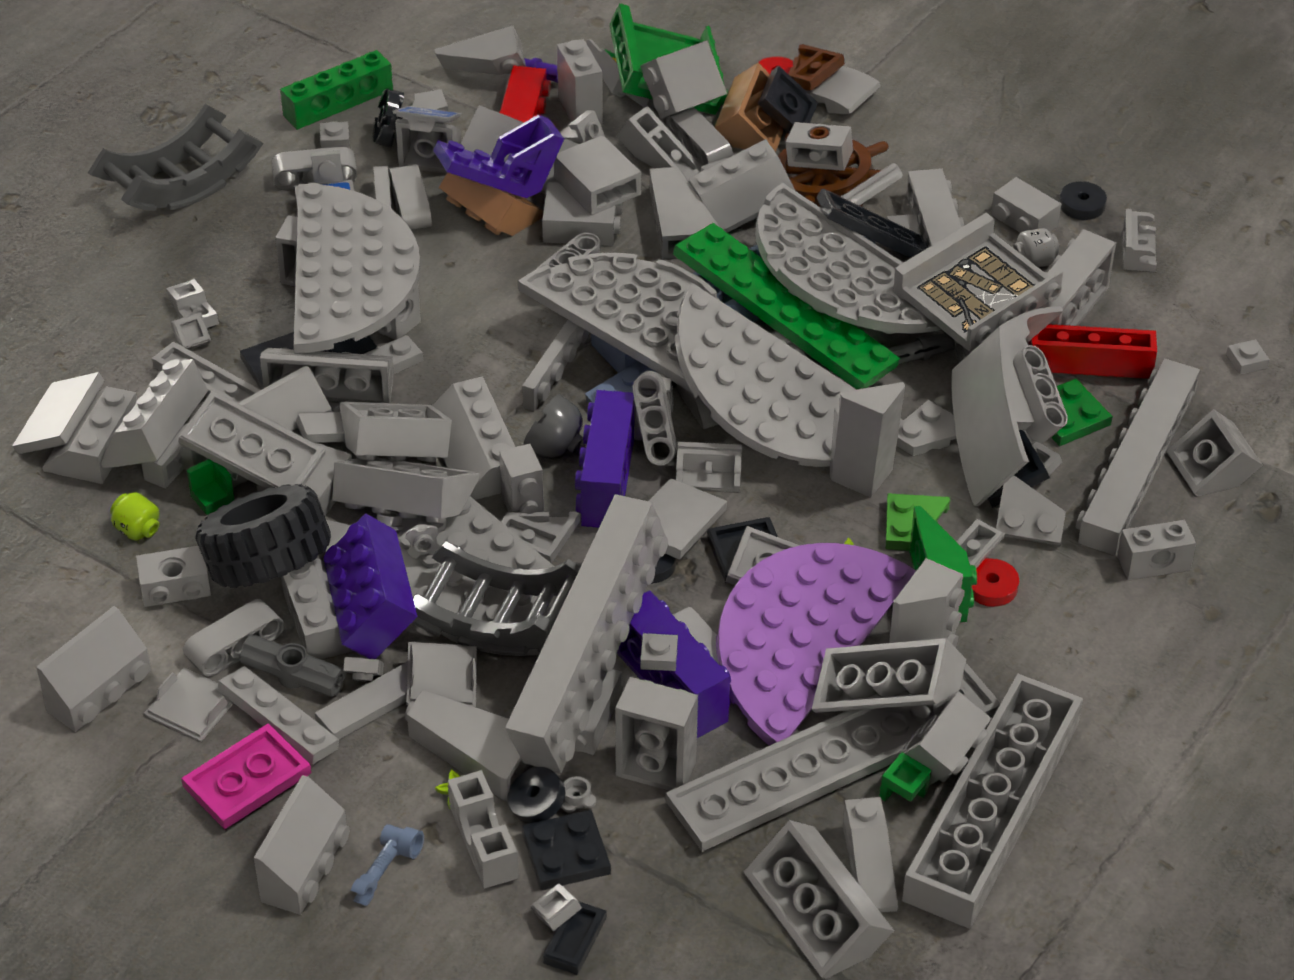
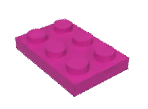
(246, 776)

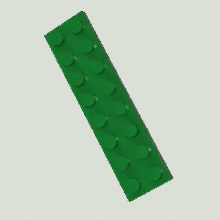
(749, 281)

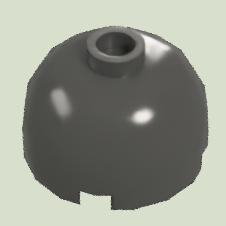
(557, 429)

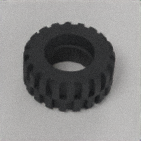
(263, 535)

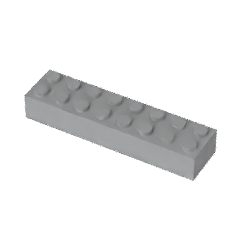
(587, 634)
(992, 801)

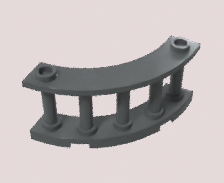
(136, 169)
(495, 635)

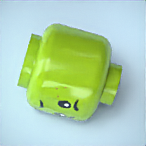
(135, 516)

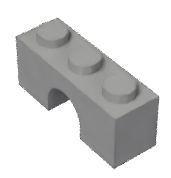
(485, 840)

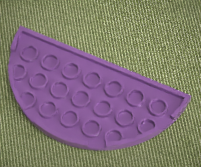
(788, 616)

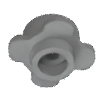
(392, 520)
(421, 533)
(580, 787)

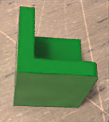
(210, 485)
(905, 778)

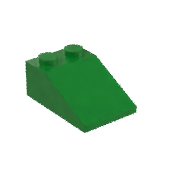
(934, 543)

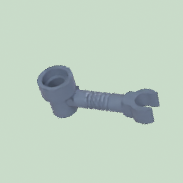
(397, 842)

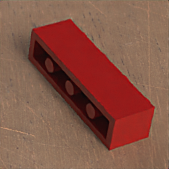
(526, 93)
(1098, 350)

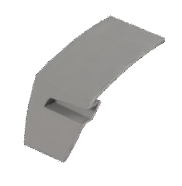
(999, 392)

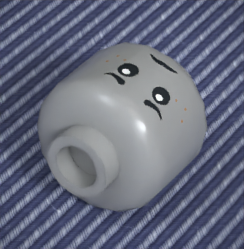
(1038, 246)

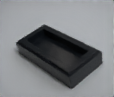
(575, 939)

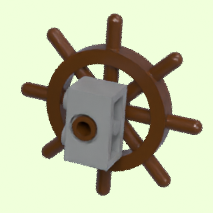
(823, 156)

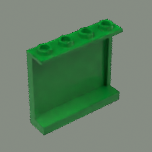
(639, 44)

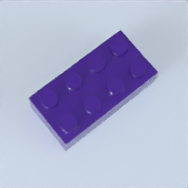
(607, 454)
(369, 587)
(695, 667)

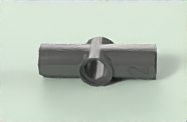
(292, 665)

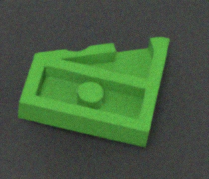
(900, 516)

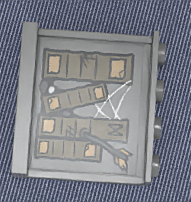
(974, 283)

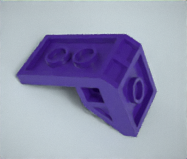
(531, 156)

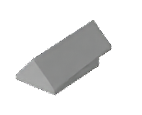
(866, 436)

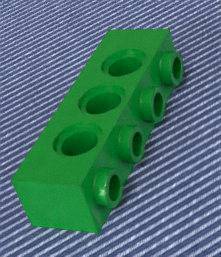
(336, 89)

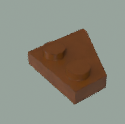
(814, 66)

